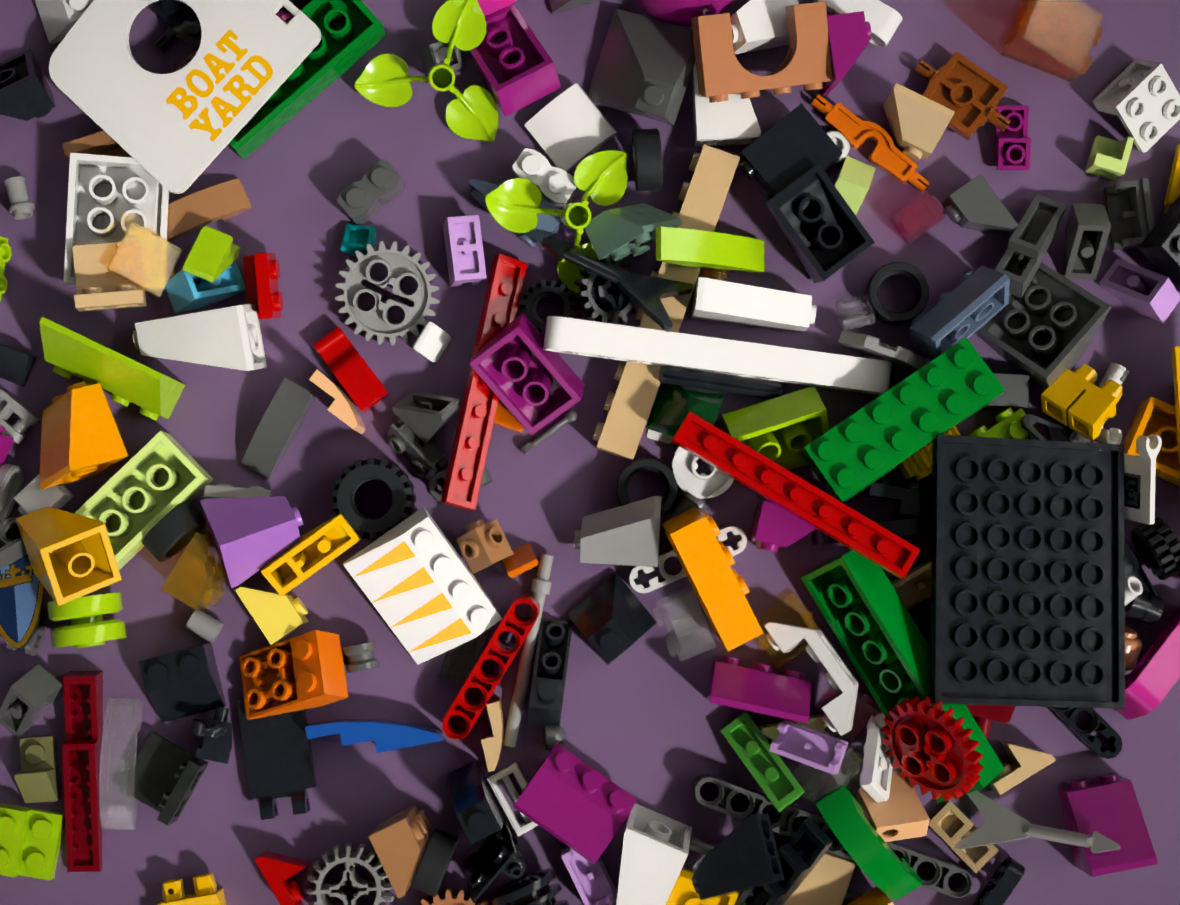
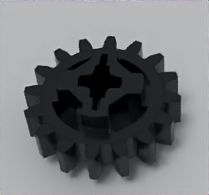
(599, 304)

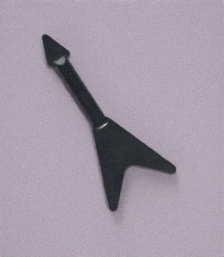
(641, 289)

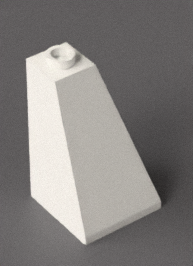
(212, 337)
(651, 857)

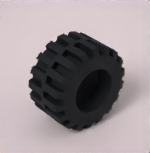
(349, 485)

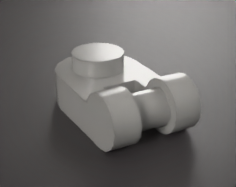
(8, 405)

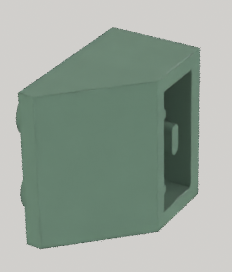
(627, 230)

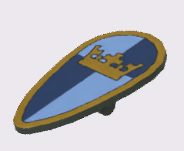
(20, 602)

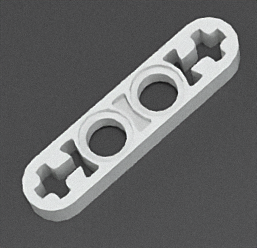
(653, 583)

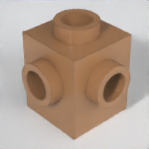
(484, 545)

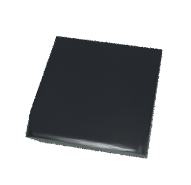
(15, 365)

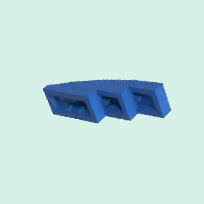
(385, 733)

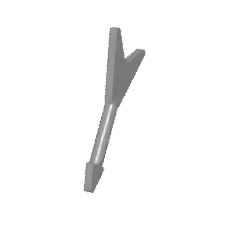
(1004, 826)

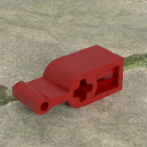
(351, 370)

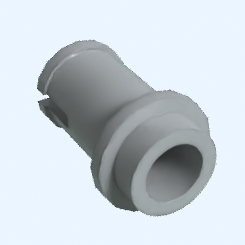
(18, 196)

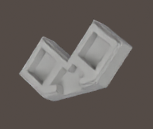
(870, 345)

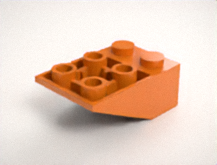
(293, 675)

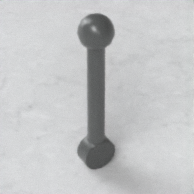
(570, 416)

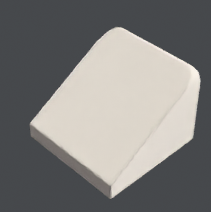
(431, 342)

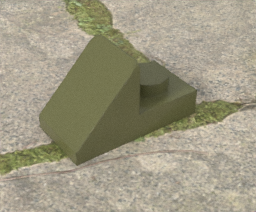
(39, 769)

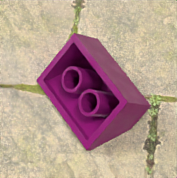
(525, 377)
(759, 689)
(575, 803)

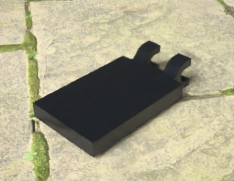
(277, 760)

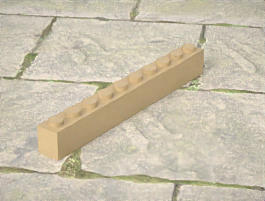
(639, 382)

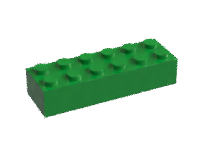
(346, 36)
(902, 421)

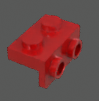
(261, 284)

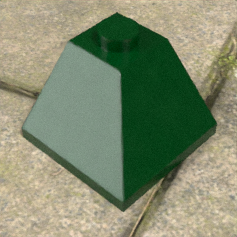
(675, 403)

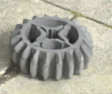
(335, 889)

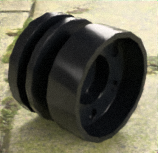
(529, 890)

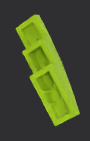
(709, 249)

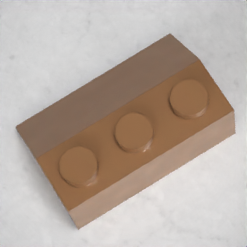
(400, 845)

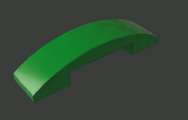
(865, 845)

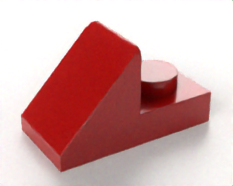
(277, 870)

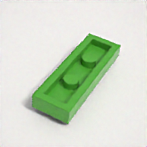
(764, 765)

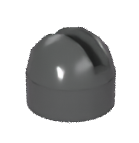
(551, 735)

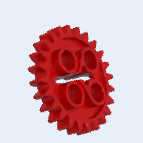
(932, 748)

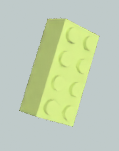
(144, 493)

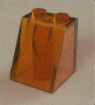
(1054, 36)

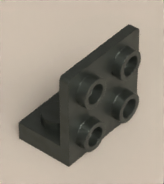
(166, 777)

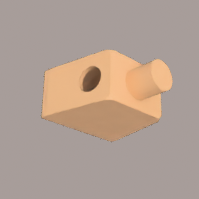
(900, 815)

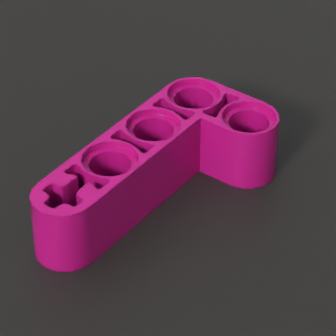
(1154, 673)

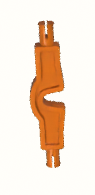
(884, 155)

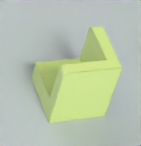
(1109, 157)

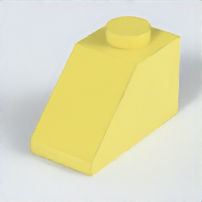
(272, 613)

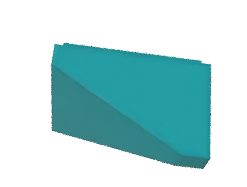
(357, 237)

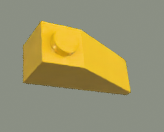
(310, 554)

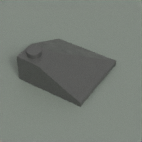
(643, 67)
(1046, 326)

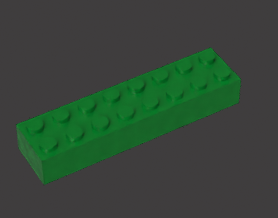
(884, 641)

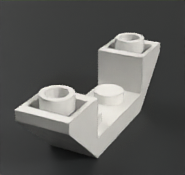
(840, 710)

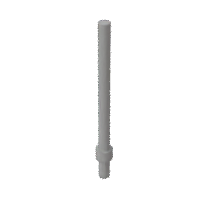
(539, 587)

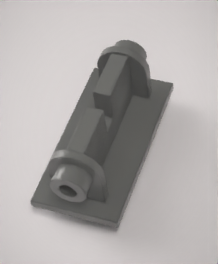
(423, 460)

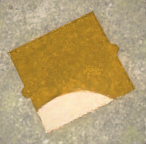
(144, 259)
(787, 611)

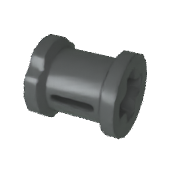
(686, 503)

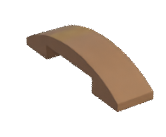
(205, 207)

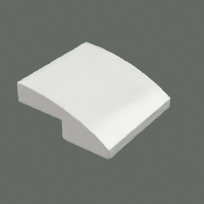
(570, 128)

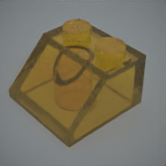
(198, 574)

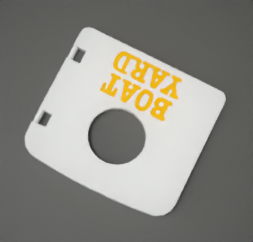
(183, 117)

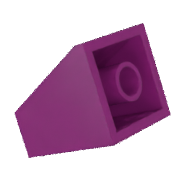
(1112, 811)

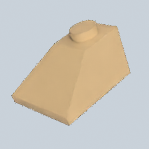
(915, 121)

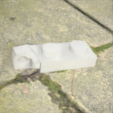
(877, 766)

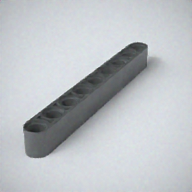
(782, 824)

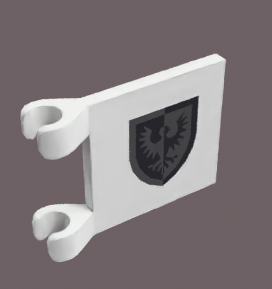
(1138, 475)

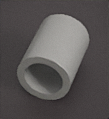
(204, 625)

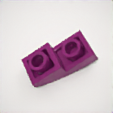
(1013, 144)

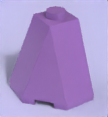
(250, 532)

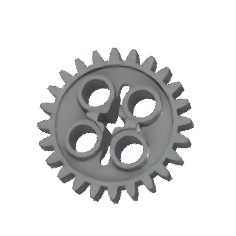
(376, 320)

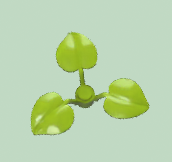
(471, 113)
(518, 201)

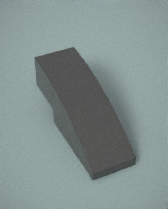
(1030, 243)
(278, 428)

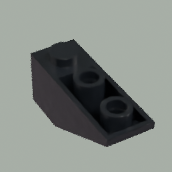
(550, 672)

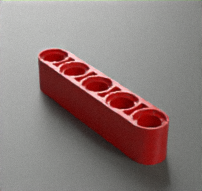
(485, 681)

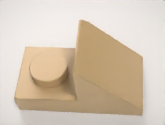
(1025, 764)

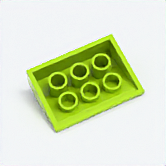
(115, 372)

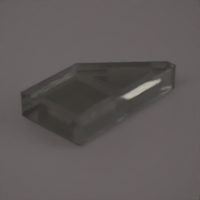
(462, 659)

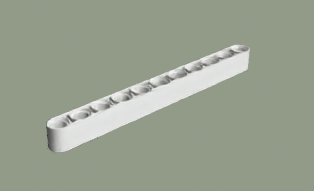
(716, 355)

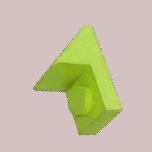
(211, 254)

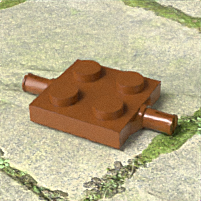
(966, 91)

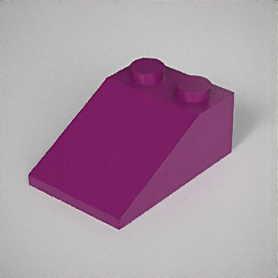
(513, 62)

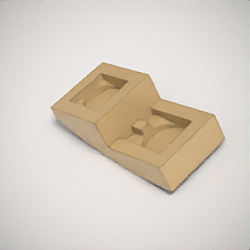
(493, 743)
(953, 826)

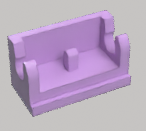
(464, 250)
(809, 747)
(589, 879)

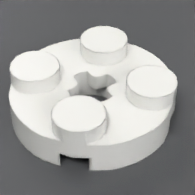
(701, 485)

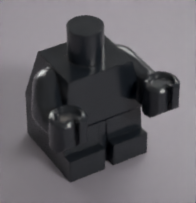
(216, 737)

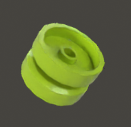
(87, 621)

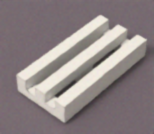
(504, 774)

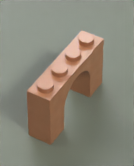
(805, 63)

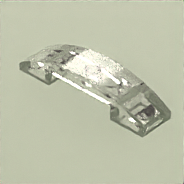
(118, 763)

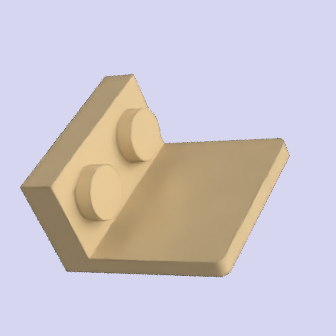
(99, 287)

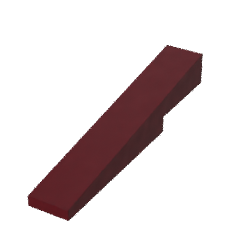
(81, 769)

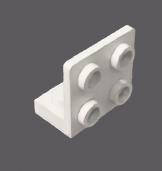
(1143, 102)

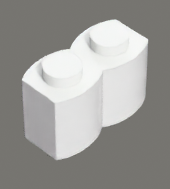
(552, 181)

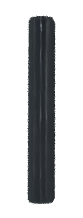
(719, 382)

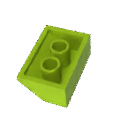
(780, 426)

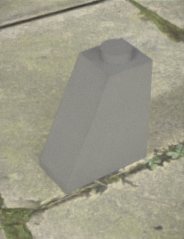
(622, 535)

